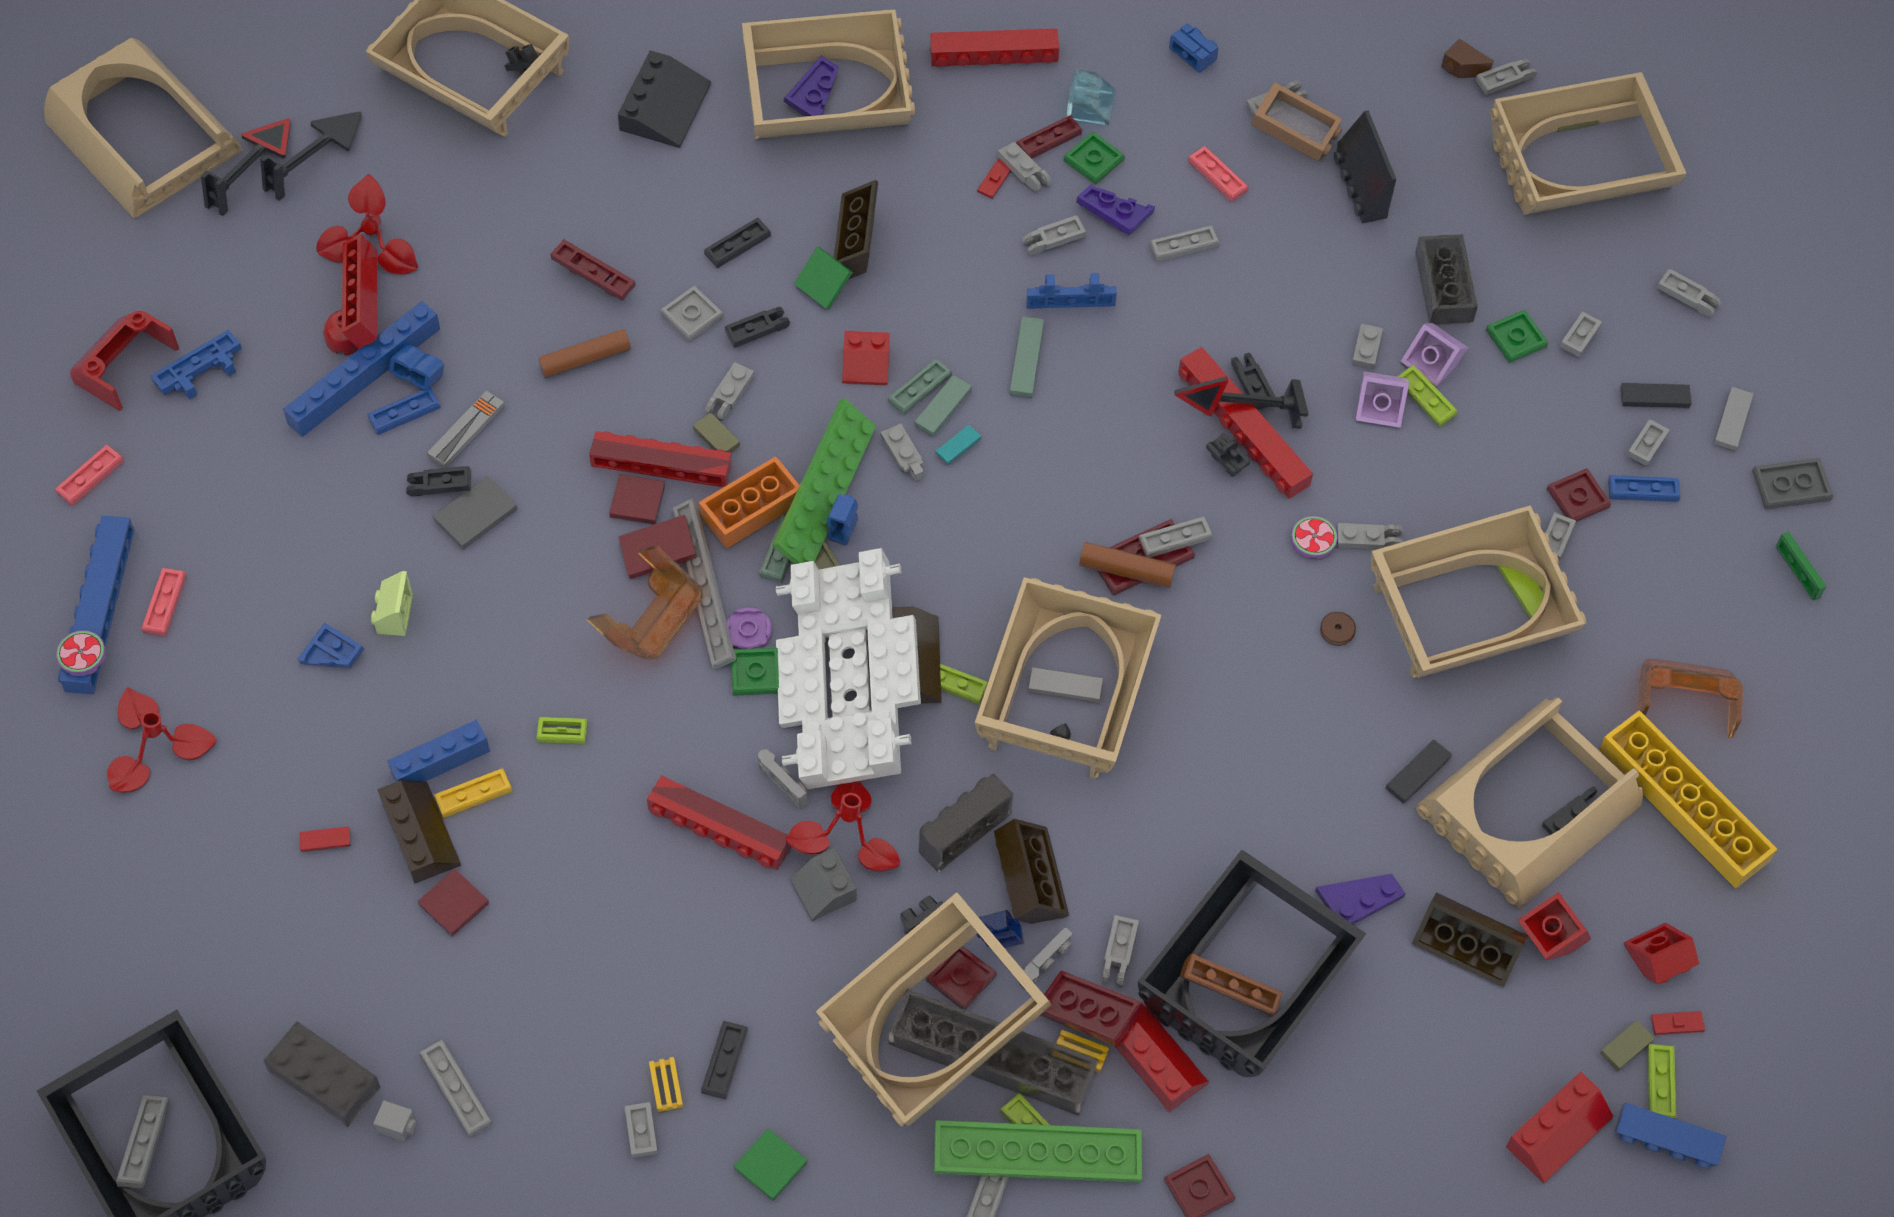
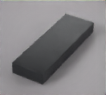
(737, 242)
(1656, 395)
(1418, 771)
(724, 1060)

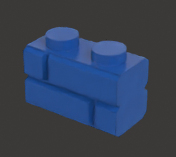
(1194, 47)

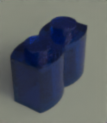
(1004, 928)

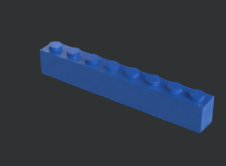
(360, 369)
(100, 591)

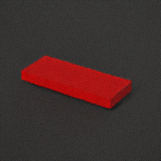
(994, 179)
(324, 839)
(1677, 1023)

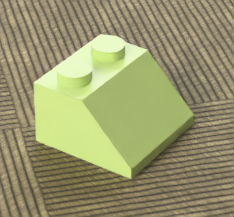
(393, 605)

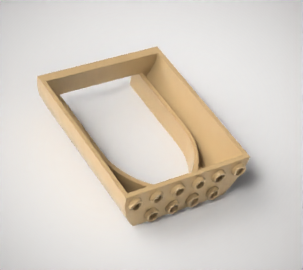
(489, 18)
(857, 37)
(1529, 116)
(67, 117)
(1503, 540)
(1036, 616)
(1529, 866)
(863, 1005)

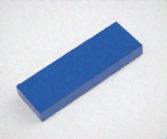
(403, 411)
(1644, 488)

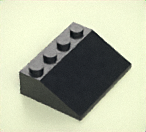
(663, 100)
(1366, 170)

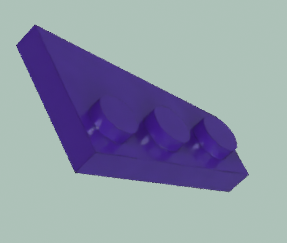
(813, 89)
(1118, 212)
(1361, 897)

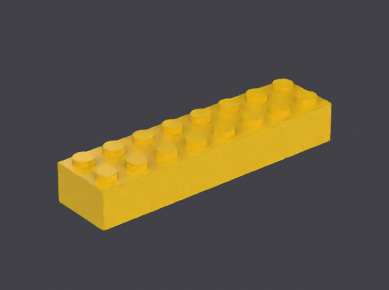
(1688, 799)

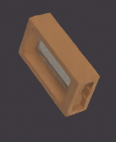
(1297, 122)

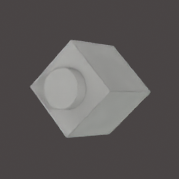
(395, 1121)

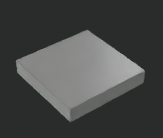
(691, 313)

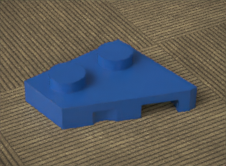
(331, 649)

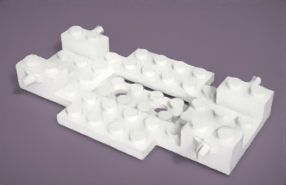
(842, 607)

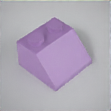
(1434, 353)
(1382, 399)

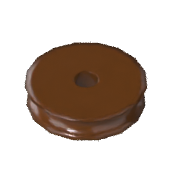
(1334, 636)

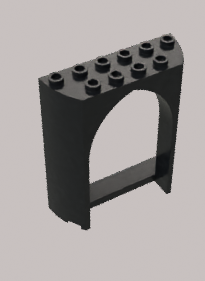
(1169, 996)
(238, 1156)

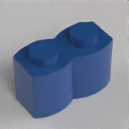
(416, 367)
(842, 519)

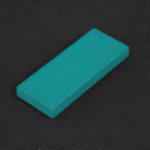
(958, 444)

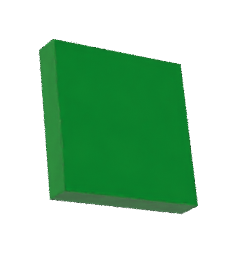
(1094, 158)
(823, 277)
(1517, 336)
(755, 671)
(770, 1164)

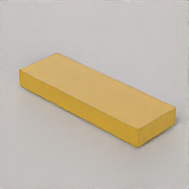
(473, 793)

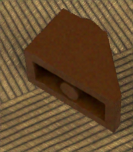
(1465, 60)

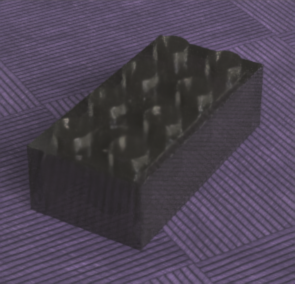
(1446, 279)
(965, 822)
(322, 1074)

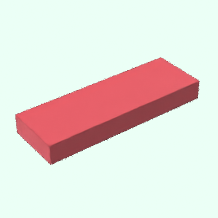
(1218, 173)
(89, 475)
(163, 602)

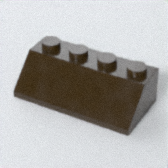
(856, 227)
(928, 652)
(418, 829)
(1030, 872)
(1469, 939)

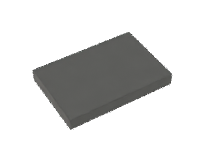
(1792, 483)
(475, 512)

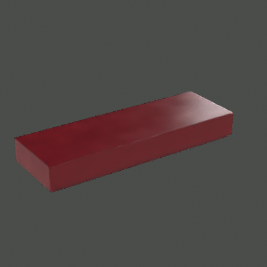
(1050, 137)

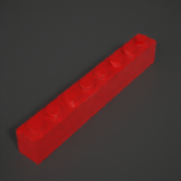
(1250, 428)

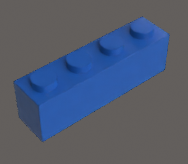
(440, 754)
(1670, 1134)

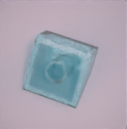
(1090, 98)

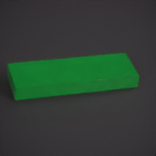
(1801, 566)

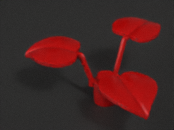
(369, 198)
(141, 710)
(850, 801)

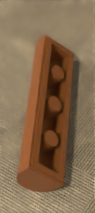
(584, 353)
(1127, 564)
(1231, 984)

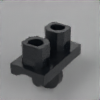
(521, 58)
(1228, 454)
(911, 920)

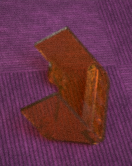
(664, 617)
(1664, 673)

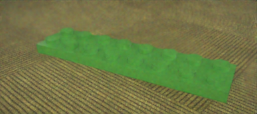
(824, 480)
(1038, 1151)

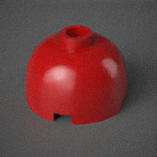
(333, 335)

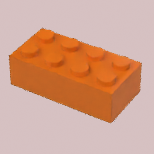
(749, 502)

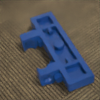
(1054, 296)
(181, 372)

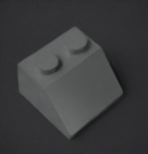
(824, 885)

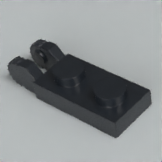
(756, 326)
(1252, 378)
(439, 481)
(1568, 812)

